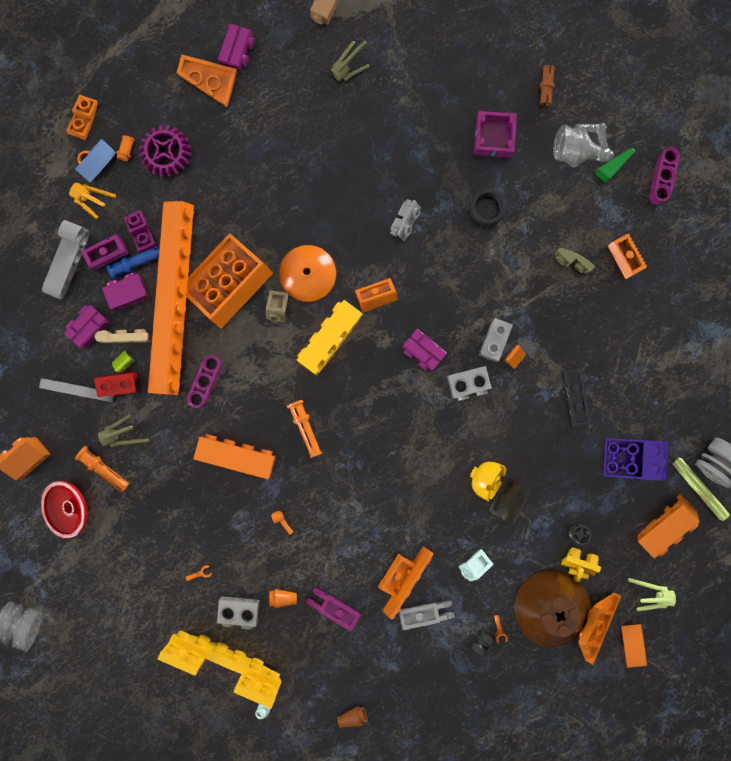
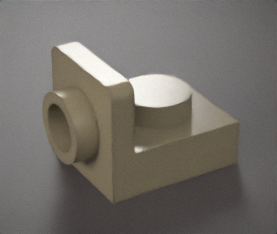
(276, 306)

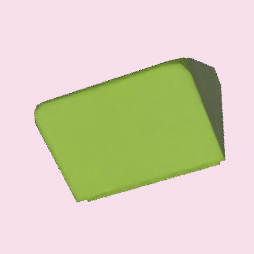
(122, 362)

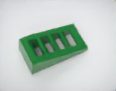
(610, 168)

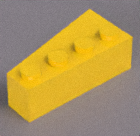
(330, 337)

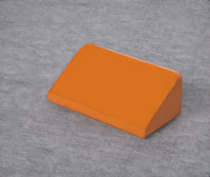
(376, 295)

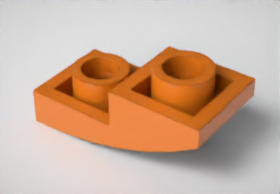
(84, 113)
(634, 646)

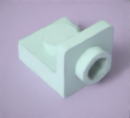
(475, 566)

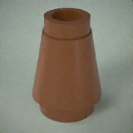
(353, 718)

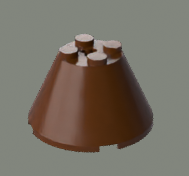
(552, 608)

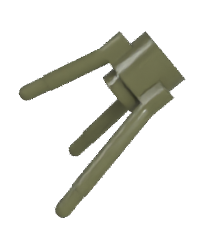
(340, 68)
(110, 435)

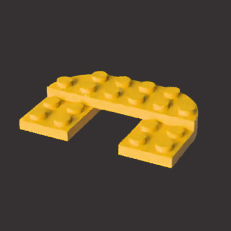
(191, 652)

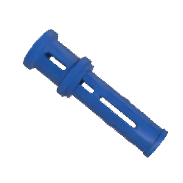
(127, 265)

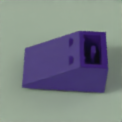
(636, 459)

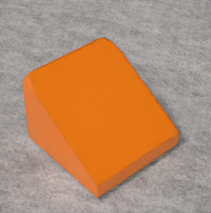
(515, 356)

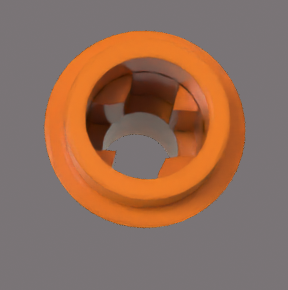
(282, 598)

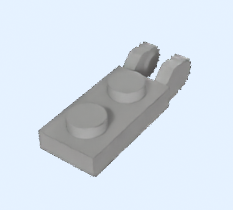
(424, 615)

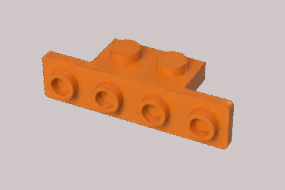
(402, 578)

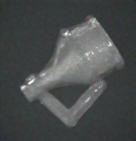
(576, 146)

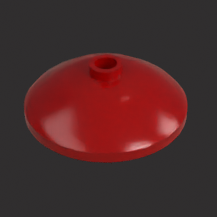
(64, 509)

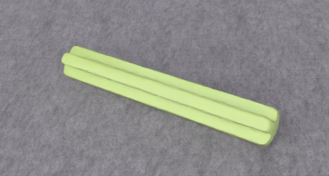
(701, 489)

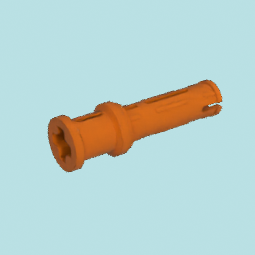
(301, 419)
(95, 464)

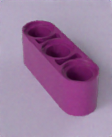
(670, 170)
(197, 388)

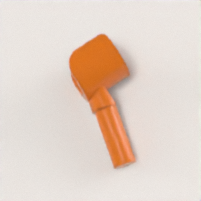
(279, 517)
(200, 573)
(500, 632)

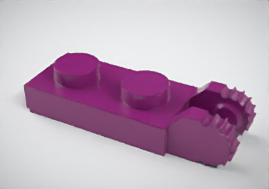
(335, 610)

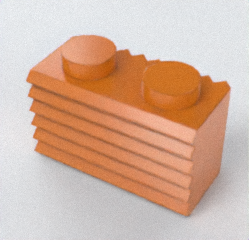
(627, 256)

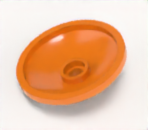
(312, 286)

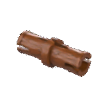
(547, 85)

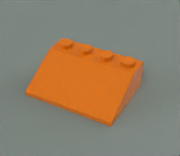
(226, 280)

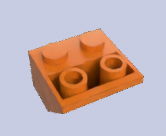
(23, 457)

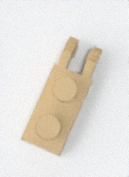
(122, 336)

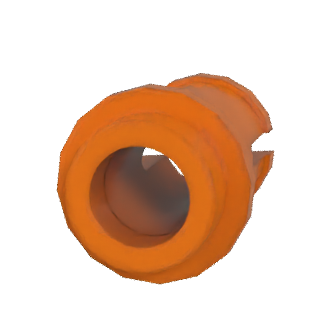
(125, 148)

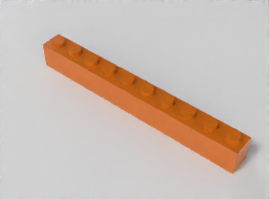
(171, 298)

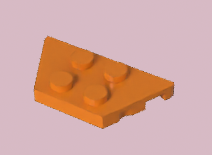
(596, 627)

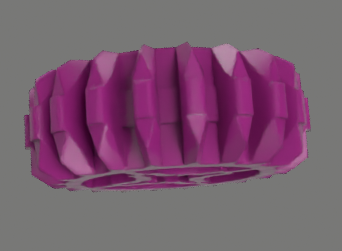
(160, 157)

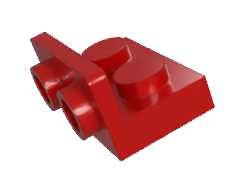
(116, 384)

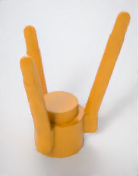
(82, 193)

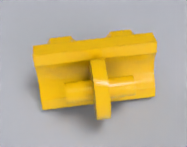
(583, 568)

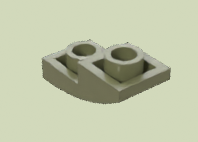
(566, 257)

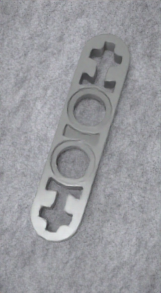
(72, 389)

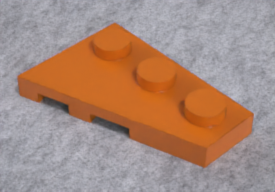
(208, 77)

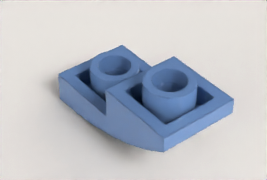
(95, 160)

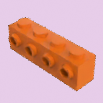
(234, 457)

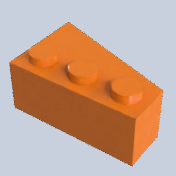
(669, 527)

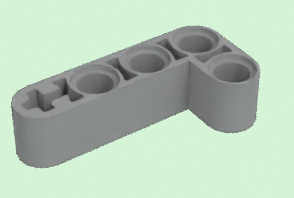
(66, 259)

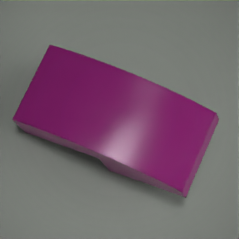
(140, 231)

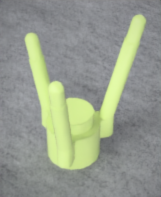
(663, 598)

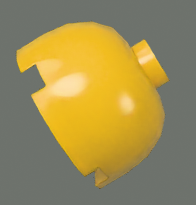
(487, 479)

